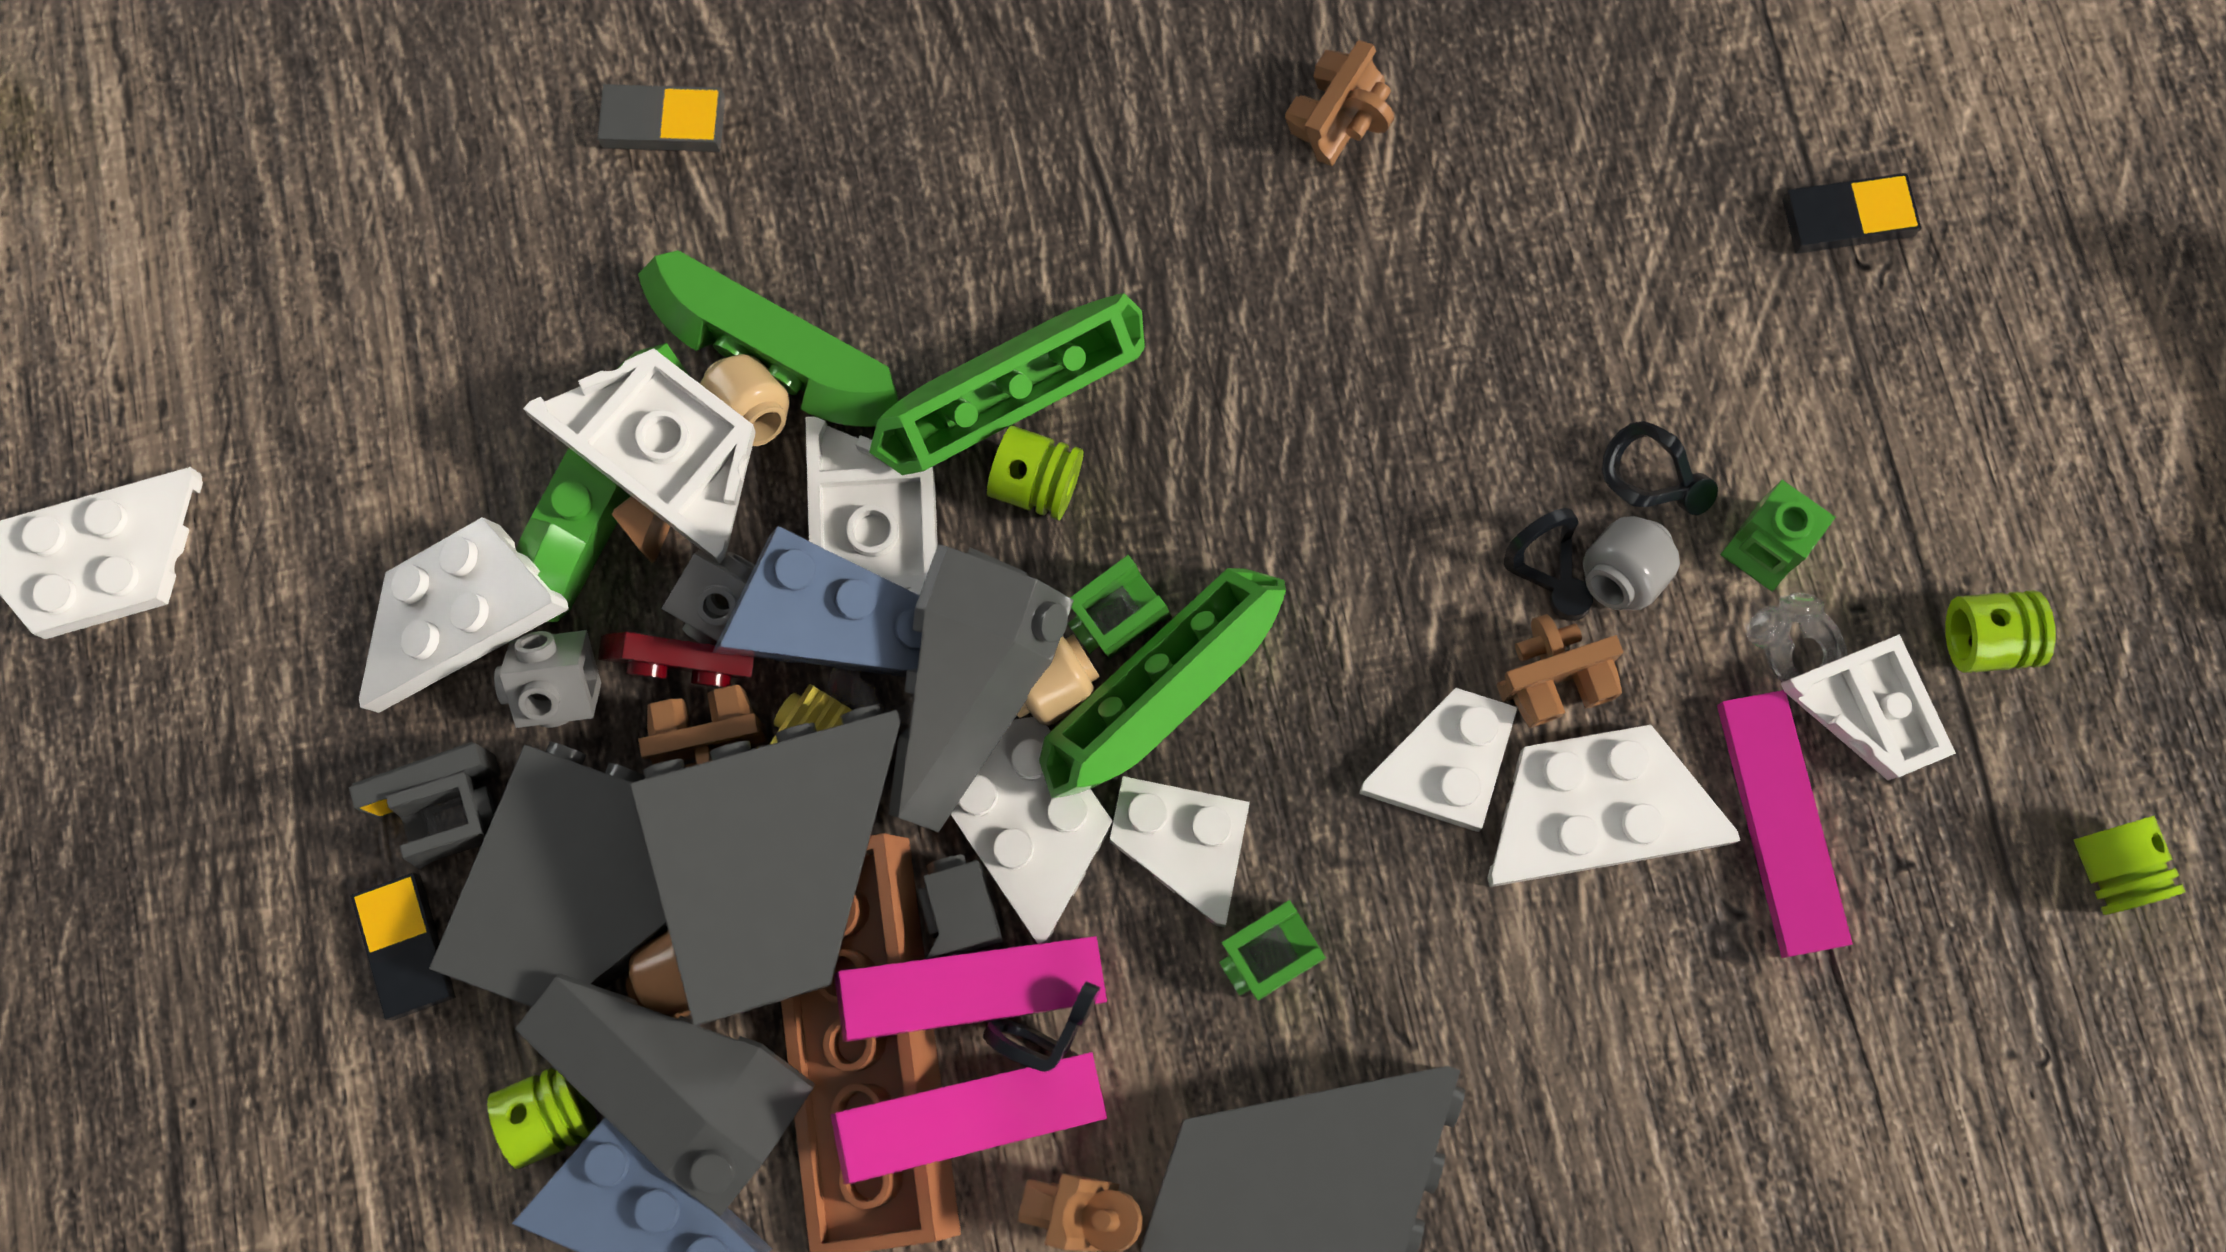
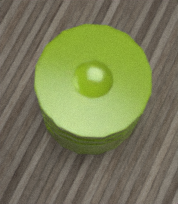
(1049, 474)
(2004, 631)
(2129, 865)
(539, 1118)

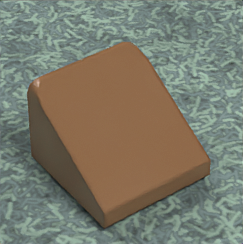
(642, 527)

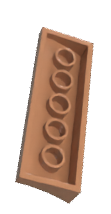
(898, 1206)

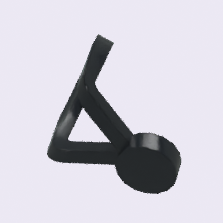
(1693, 495)
(1569, 595)
(1030, 1058)

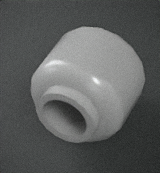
(1630, 563)

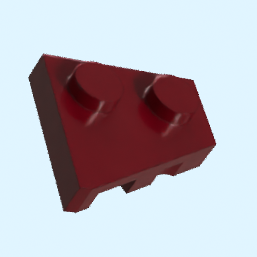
(653, 655)

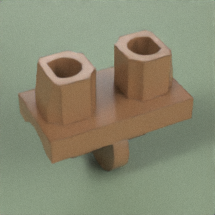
(1349, 106)
(1535, 683)
(673, 737)
(1082, 1214)

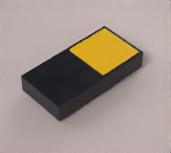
(1851, 213)
(401, 946)

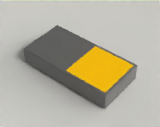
(661, 118)
(371, 793)

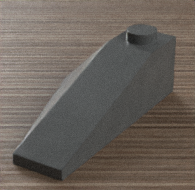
(979, 657)
(678, 1092)

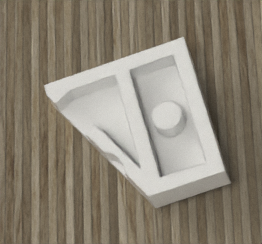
(1876, 708)
(1448, 761)
(1183, 839)

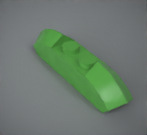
(711, 308)
(1008, 384)
(574, 519)
(1162, 682)

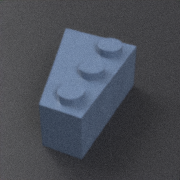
(821, 612)
(621, 1202)

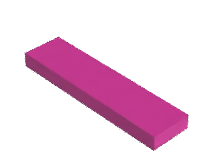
(1784, 824)
(966, 988)
(966, 1118)

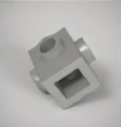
(694, 597)
(549, 679)

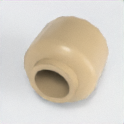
(752, 392)
(1062, 685)

